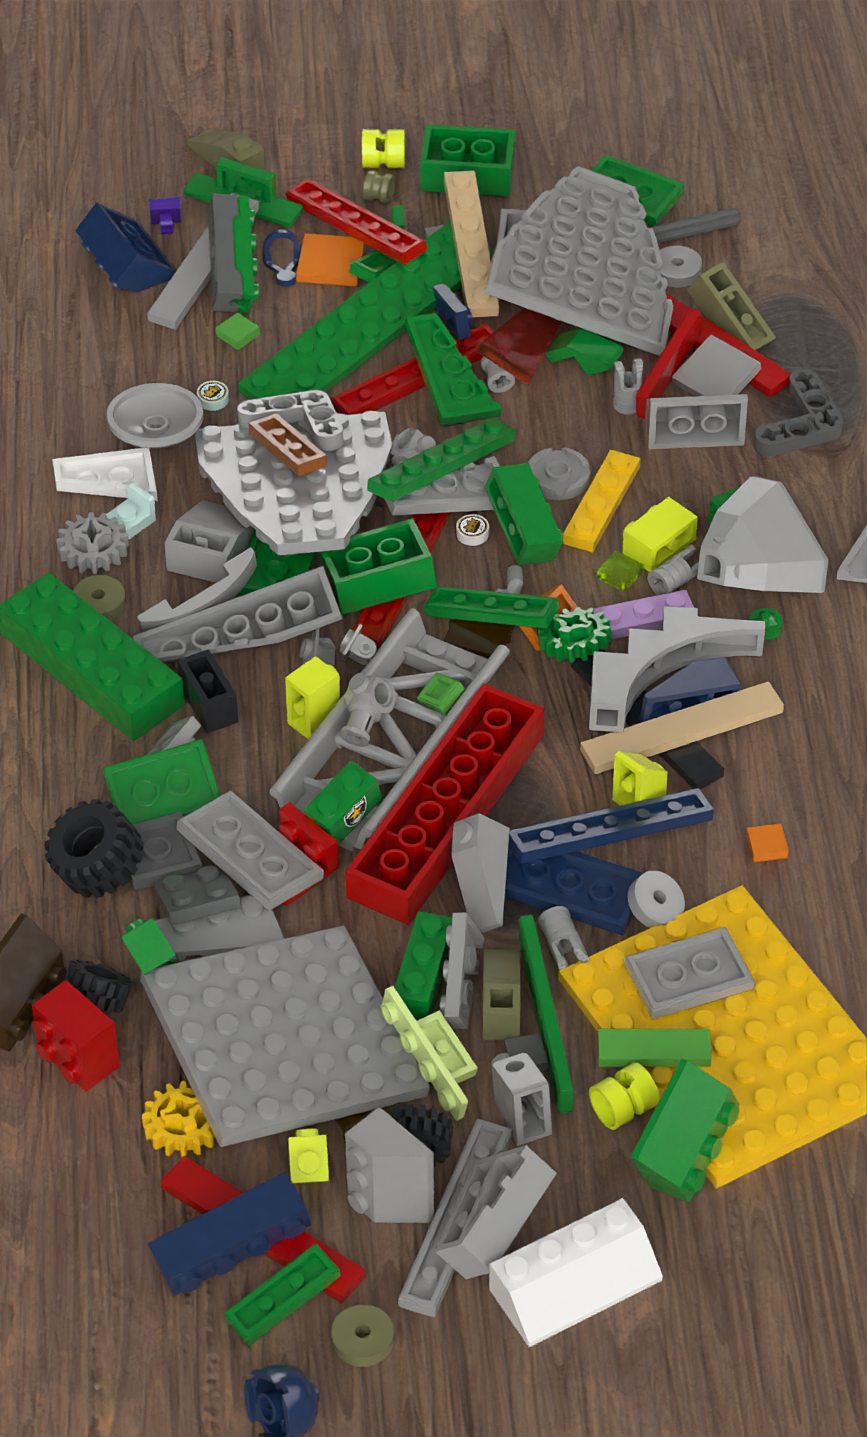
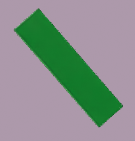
(491, 607)

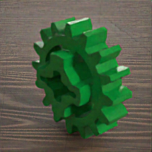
(575, 634)

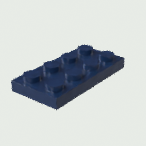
(585, 885)

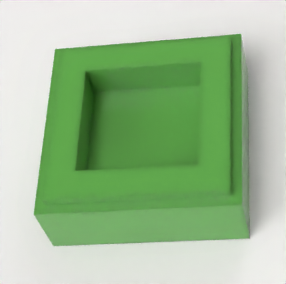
(237, 331)
(440, 693)

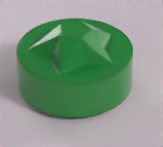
(772, 619)

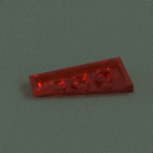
(521, 343)

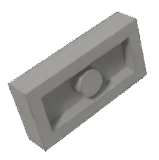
(177, 734)

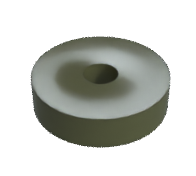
(108, 589)
(362, 1351)

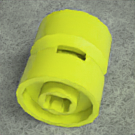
(394, 148)
(621, 1097)

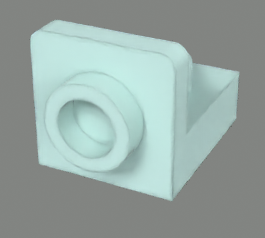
(136, 511)

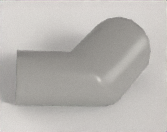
(514, 580)

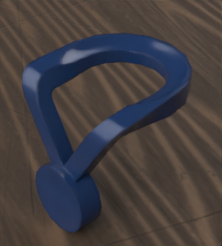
(288, 276)

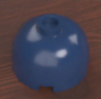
(281, 1400)

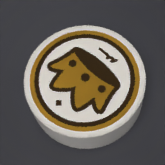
(472, 529)

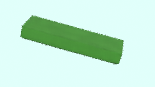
(653, 1047)

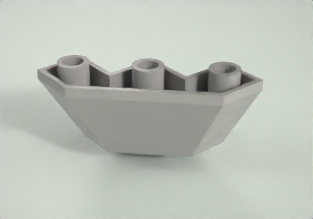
(762, 543)

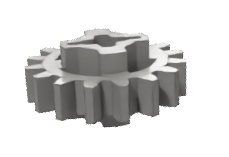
(92, 543)

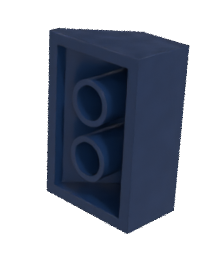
(124, 250)

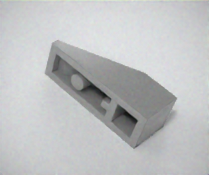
(481, 868)

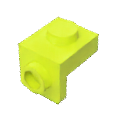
(308, 1157)

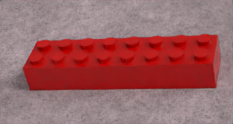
(458, 780)

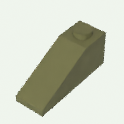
(230, 145)
(729, 307)

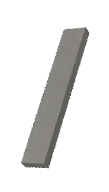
(186, 283)
(430, 1272)

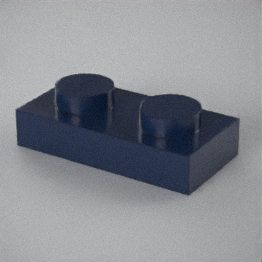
(452, 311)

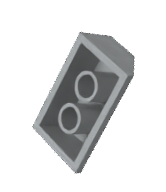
(696, 421)
(389, 1172)

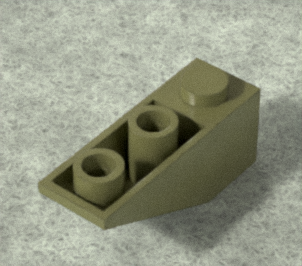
(501, 994)

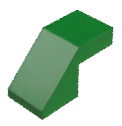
(590, 350)

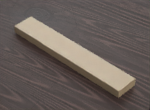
(684, 726)

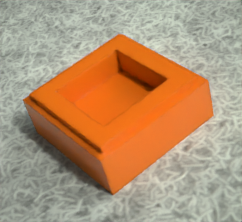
(767, 842)

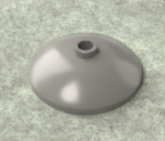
(155, 415)

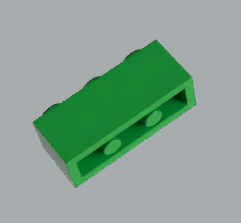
(524, 514)
(423, 964)

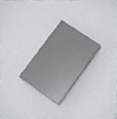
(688, 973)

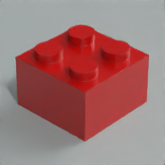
(75, 1036)

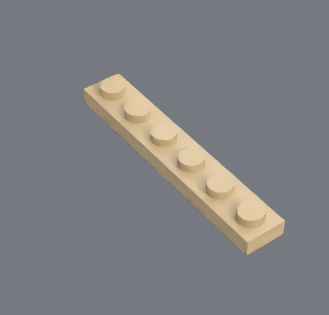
(470, 241)

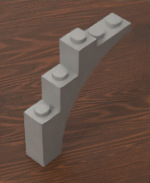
(653, 653)

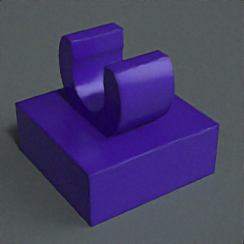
(165, 212)

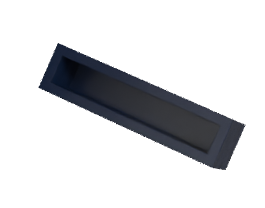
(230, 1234)

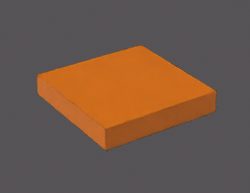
(328, 259)

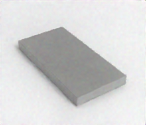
(250, 850)

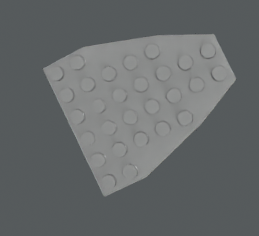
(587, 262)
(293, 510)

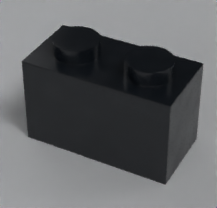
(208, 691)

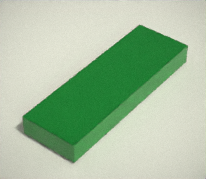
(282, 1294)

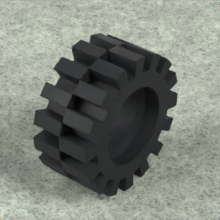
(99, 984)
(428, 1127)

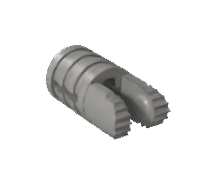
(626, 386)
(673, 572)
(561, 935)

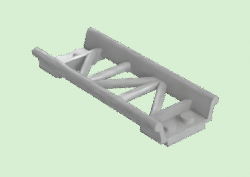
(415, 648)

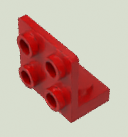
(310, 840)

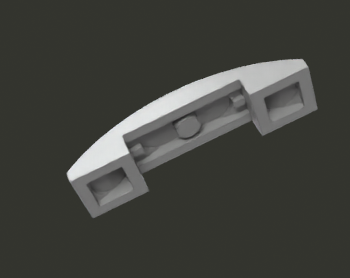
(237, 574)

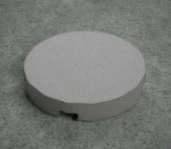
(561, 473)

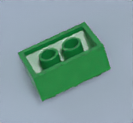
(685, 1132)

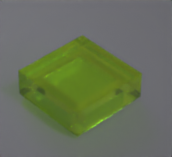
(620, 571)

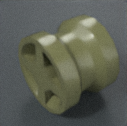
(379, 187)

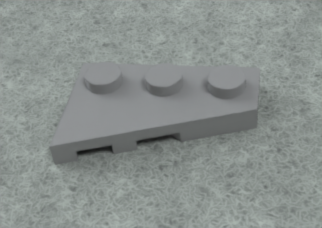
(463, 940)

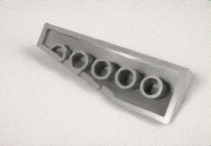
(249, 620)

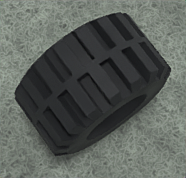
(106, 865)

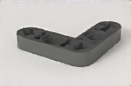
(777, 436)

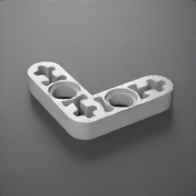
(307, 406)

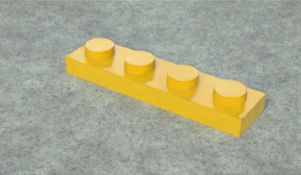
(601, 501)

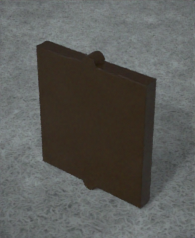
(478, 637)

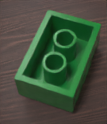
(464, 148)
(379, 567)

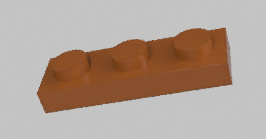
(287, 444)

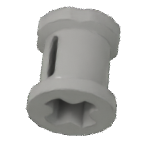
(494, 373)

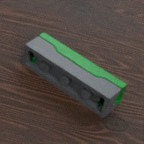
(231, 253)

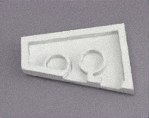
(106, 473)

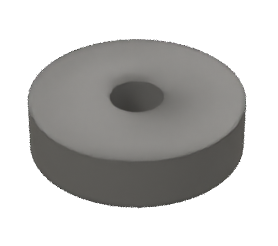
(680, 266)
(664, 889)

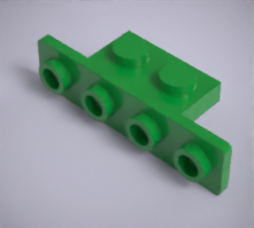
(246, 181)

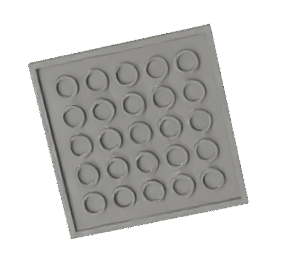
(282, 1035)

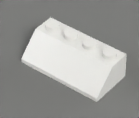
(574, 1272)

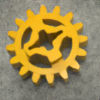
(177, 1121)

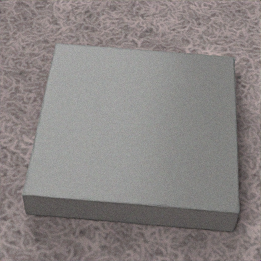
(716, 370)

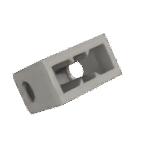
(516, 1080)

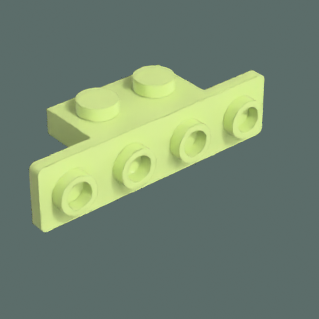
(435, 1048)

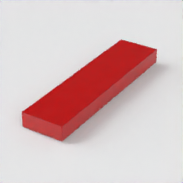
(669, 360)

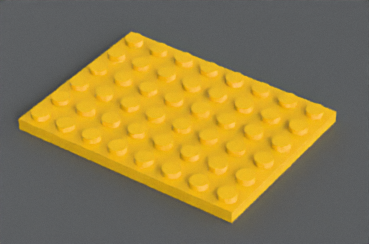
(777, 1047)

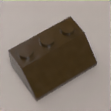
(28, 970)

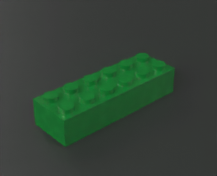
(91, 656)

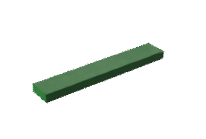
(545, 1014)

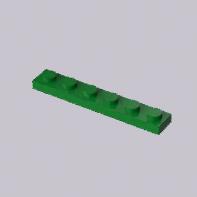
(441, 460)

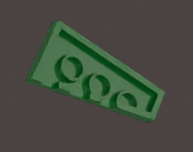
(447, 374)

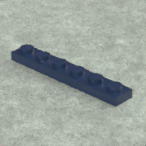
(610, 825)

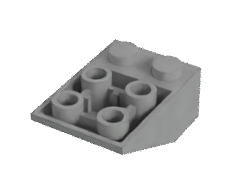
(205, 541)

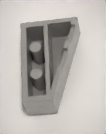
(493, 1209)

